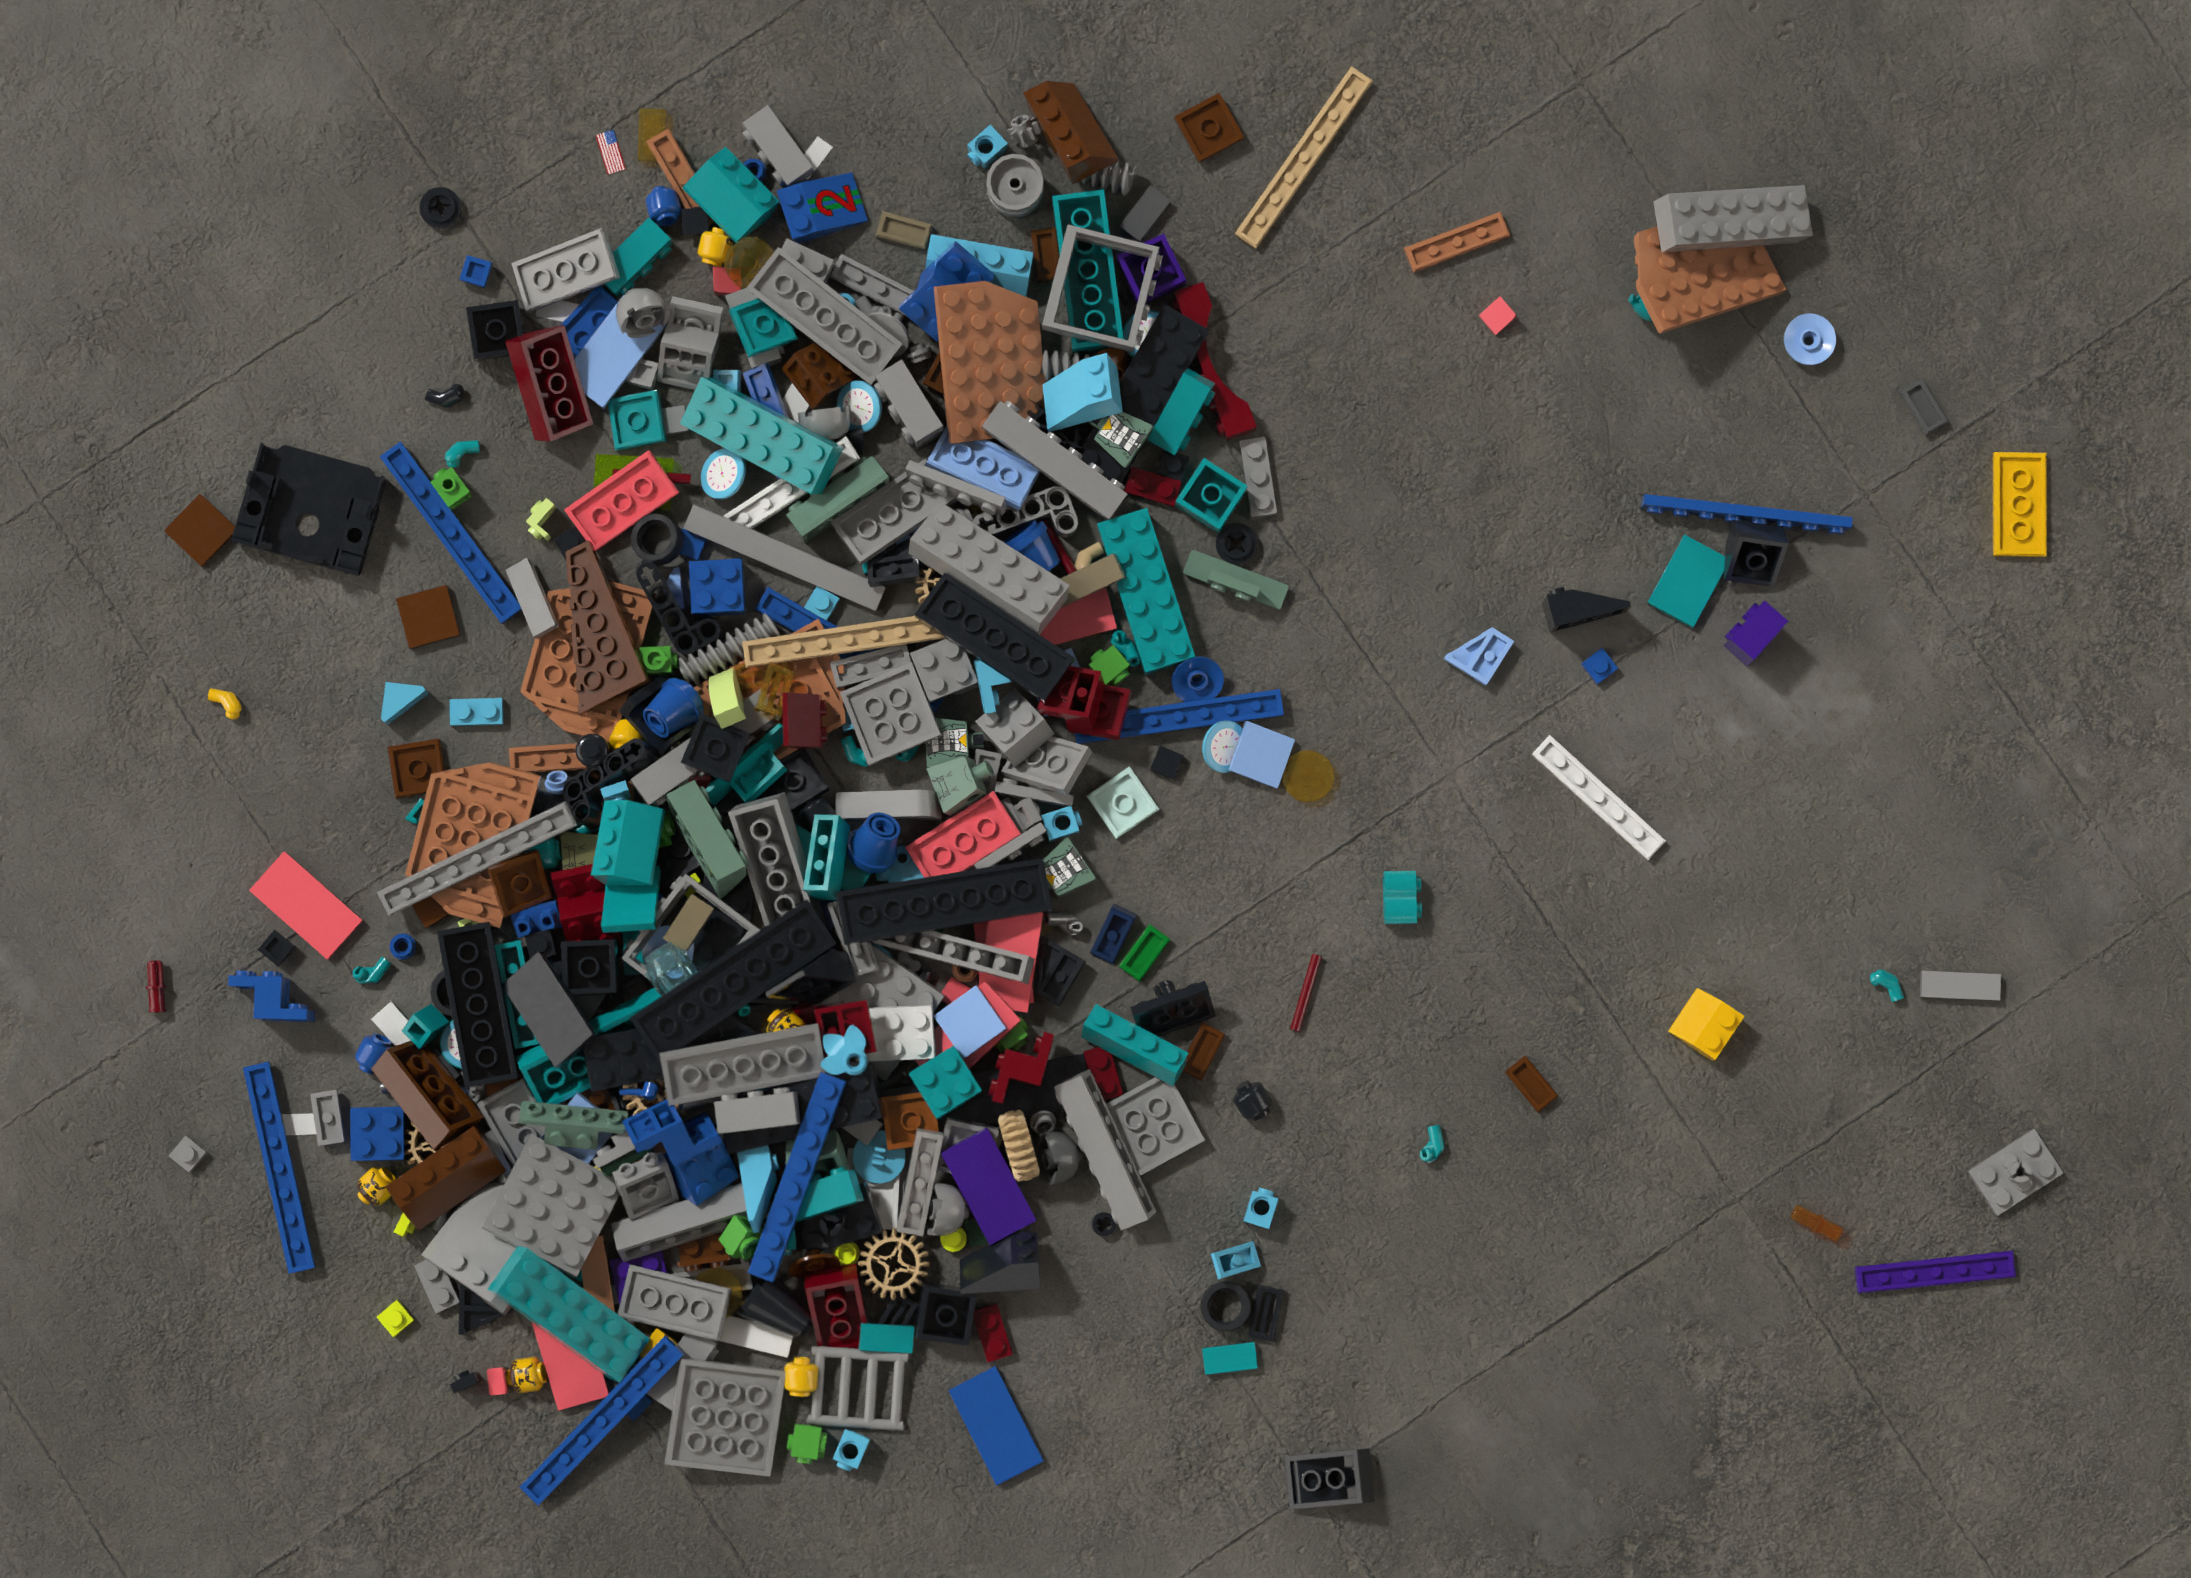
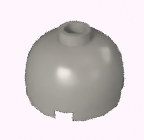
(640, 312)
(827, 422)
(945, 1210)

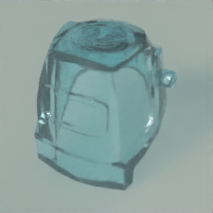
(668, 967)

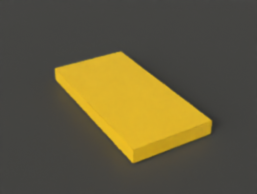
(2019, 504)

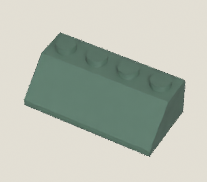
(844, 493)
(707, 838)

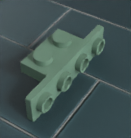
(1235, 579)
(572, 1124)

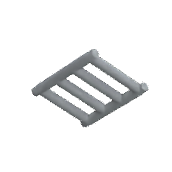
(869, 1420)

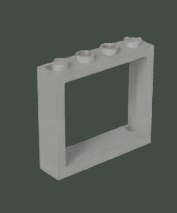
(1148, 286)
(664, 908)

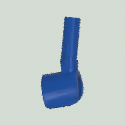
(649, 1091)

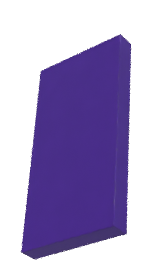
(988, 1186)

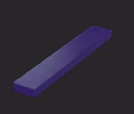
(1935, 1271)

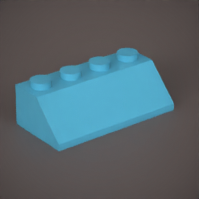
(1010, 266)

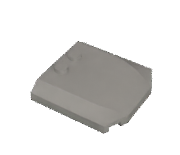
(468, 1250)

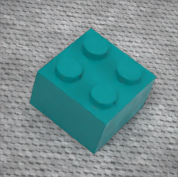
(1211, 495)
(945, 1082)

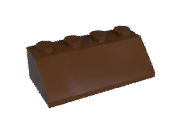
(1070, 129)
(426, 1093)
(446, 1178)

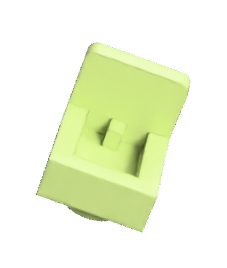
(540, 513)

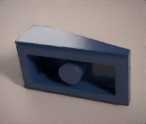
(1113, 933)

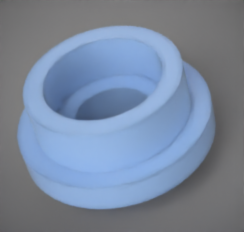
(556, 781)

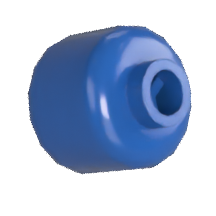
(663, 206)
(371, 1050)

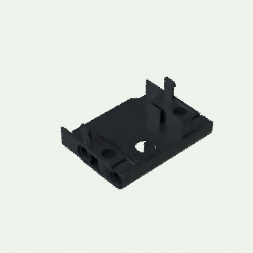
(300, 483)

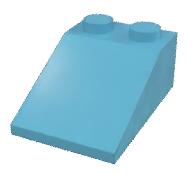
(1082, 393)

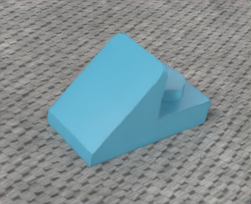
(986, 678)
(1235, 1260)

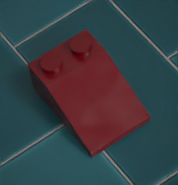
(803, 720)
(836, 1305)

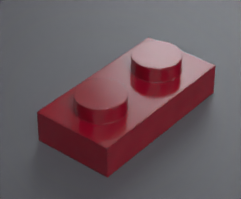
(1152, 487)
(1104, 1072)
(992, 1333)

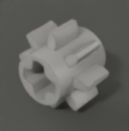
(1024, 131)

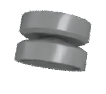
(1019, 200)

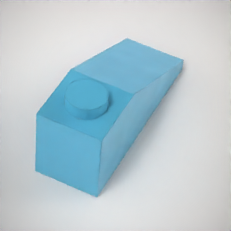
(758, 1180)

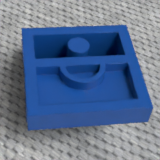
(951, 267)
(271, 996)
(679, 1138)

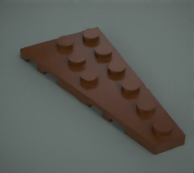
(600, 638)

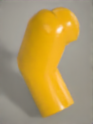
(228, 700)

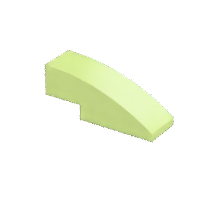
(726, 698)

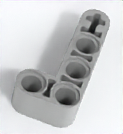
(1047, 510)
(896, 803)

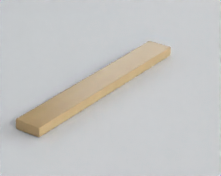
(1303, 158)
(837, 641)

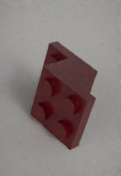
(1088, 704)
(581, 904)
(836, 1019)
(1021, 1067)

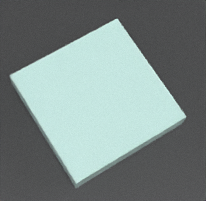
(1122, 802)

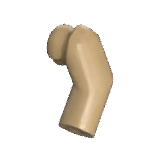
(1085, 556)

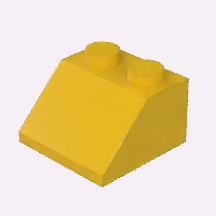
(1706, 1024)

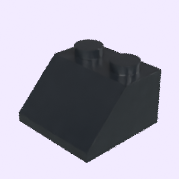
(1754, 553)

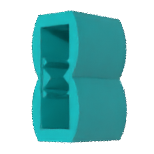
(1400, 897)

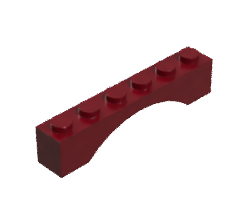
(1232, 412)

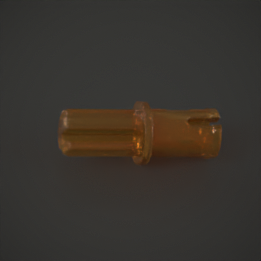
(1816, 1223)

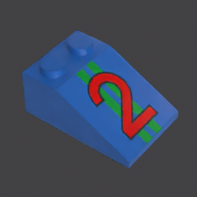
(821, 207)

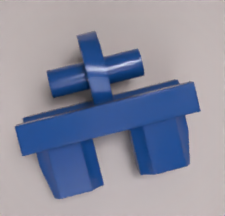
(537, 919)

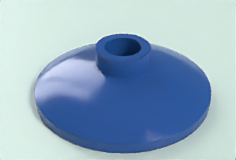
(1201, 688)

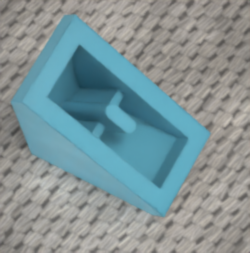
(399, 699)

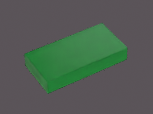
(1144, 952)

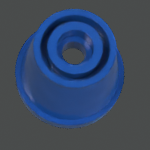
(1034, 544)
(673, 708)
(874, 843)

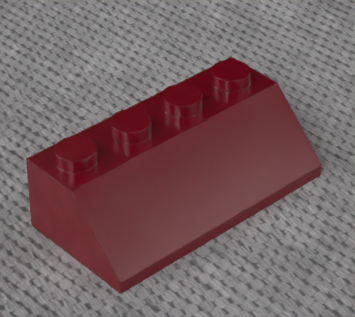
(549, 383)

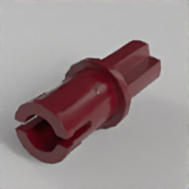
(156, 986)

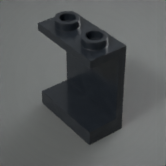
(633, 712)

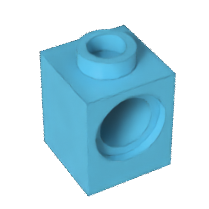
(991, 137)
(1053, 832)
(1261, 1220)
(859, 1441)

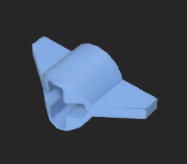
(675, 586)

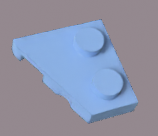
(1481, 655)

